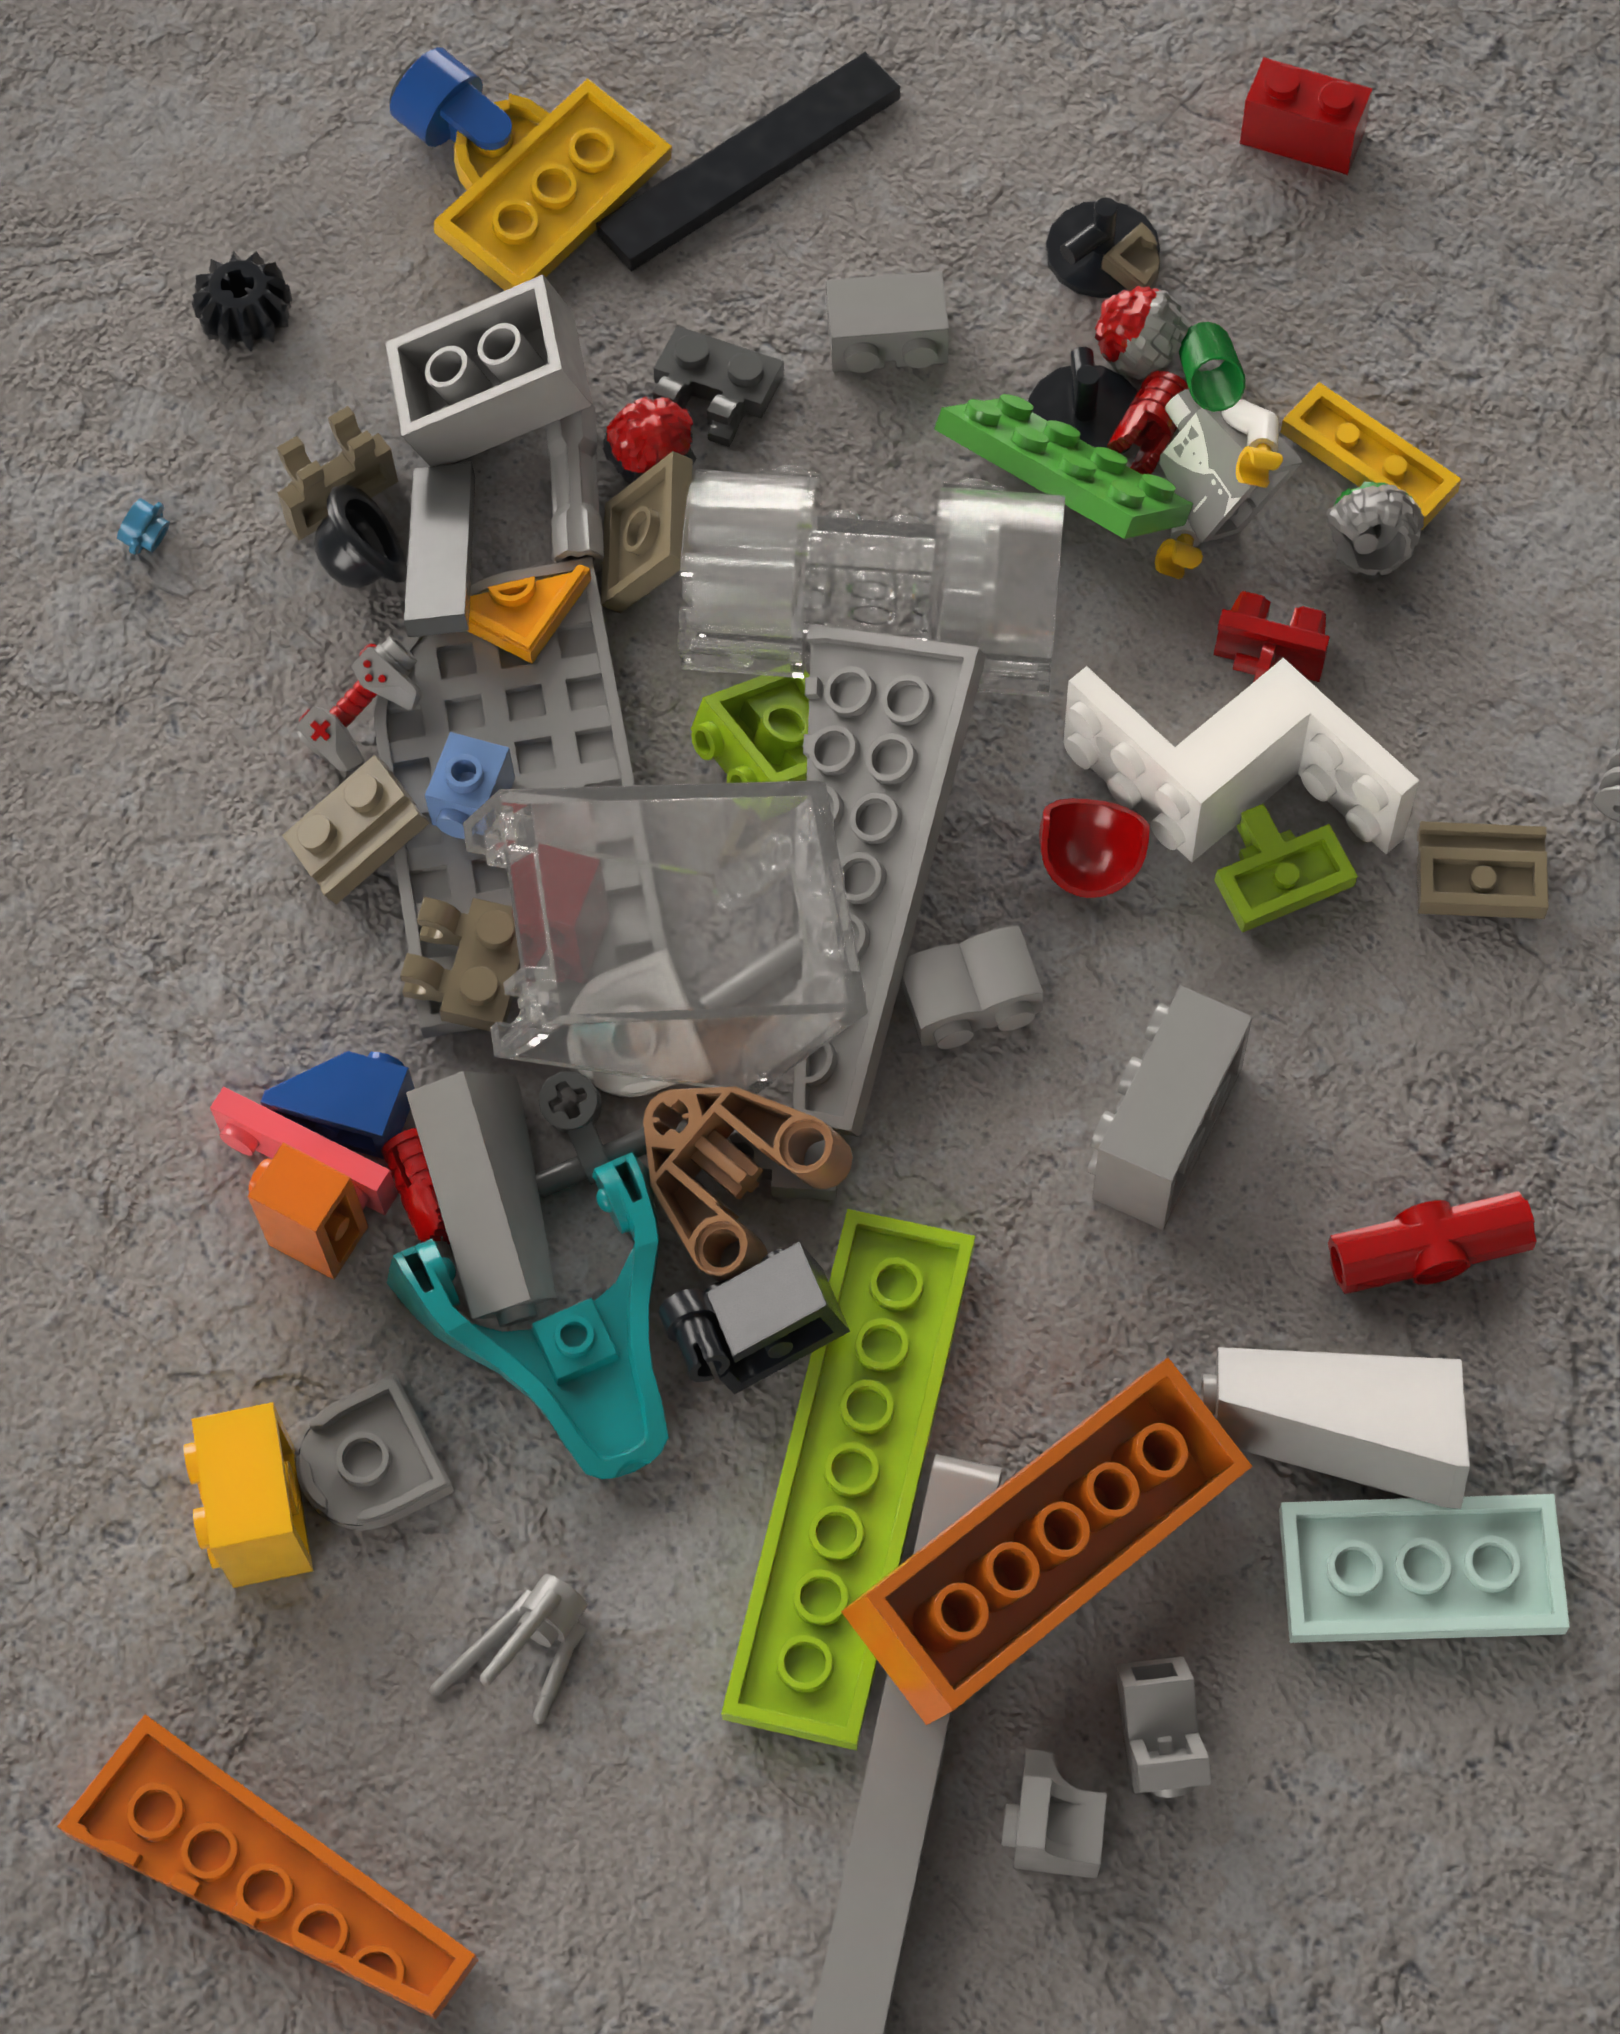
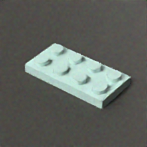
(1422, 1569)

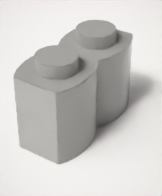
(971, 987)

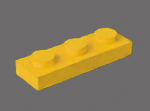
(1367, 450)

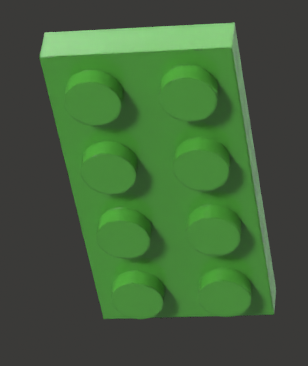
(1061, 464)

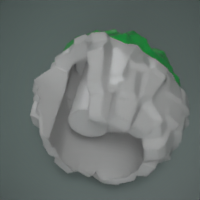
(1374, 527)

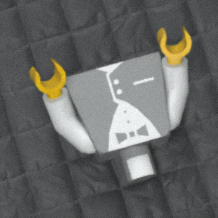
(1225, 467)

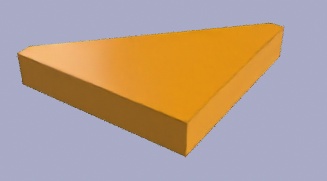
(526, 612)

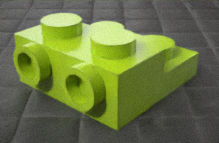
(755, 729)

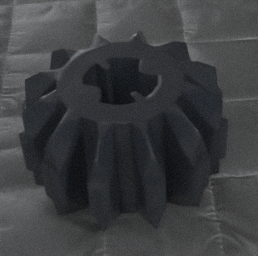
(242, 301)

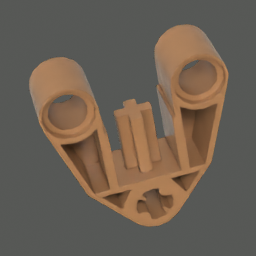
(712, 1116)

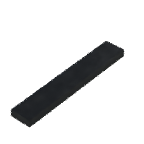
(748, 161)

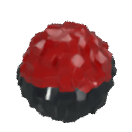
(646, 434)

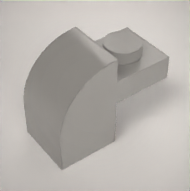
(1161, 1727)

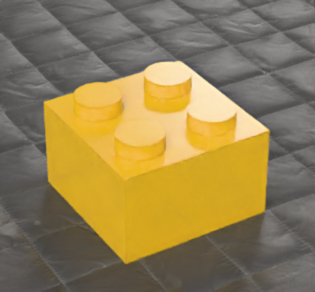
(249, 1495)

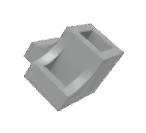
(1055, 1824)

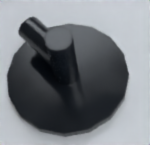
(1082, 239)
(1084, 398)

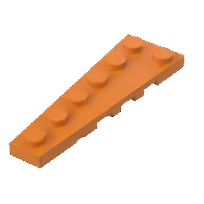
(224, 1846)

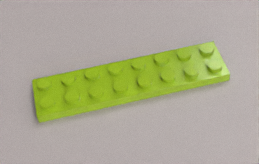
(849, 1479)

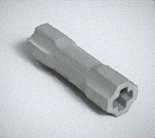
(574, 488)

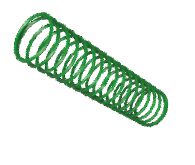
(1221, 386)

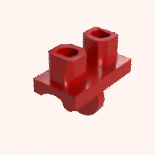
(1261, 643)

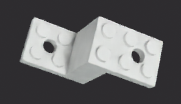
(1239, 761)

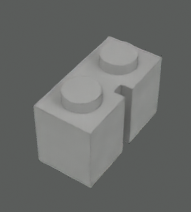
(887, 321)

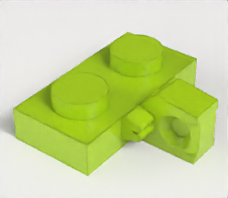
(1281, 870)

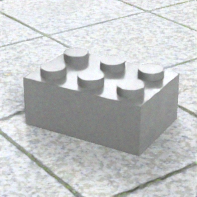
(488, 373)
(1168, 1106)

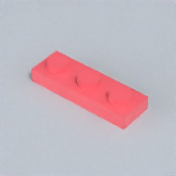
(253, 1127)

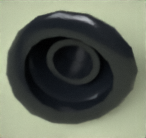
(358, 541)

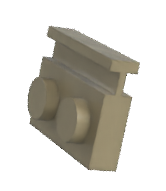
(355, 829)
(1482, 870)

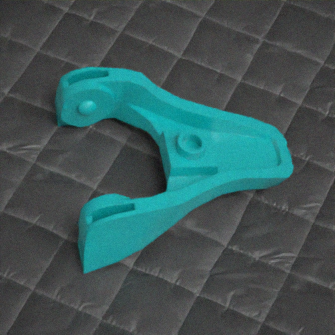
(583, 1364)

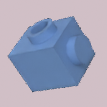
(465, 779)

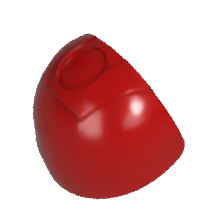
(1092, 845)

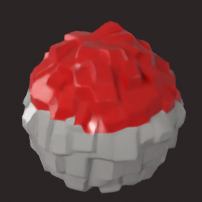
(1140, 331)

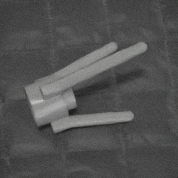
(543, 1615)

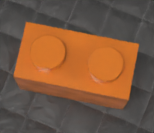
(307, 1209)

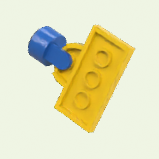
(528, 173)

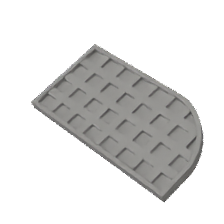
(552, 715)

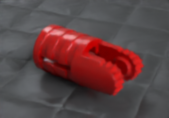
(1147, 421)
(414, 1184)

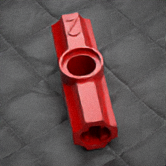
(1432, 1242)

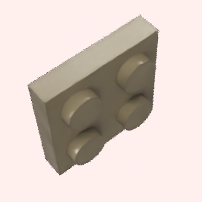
(645, 532)

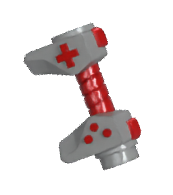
(379, 671)

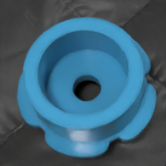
(143, 527)

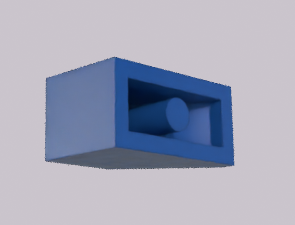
(348, 1100)

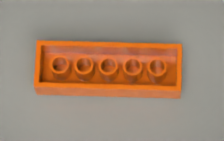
(1046, 1541)

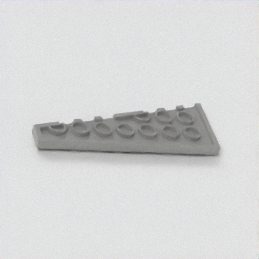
(888, 746)

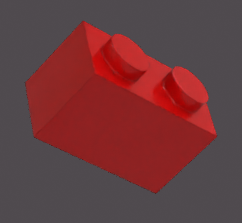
(1305, 115)

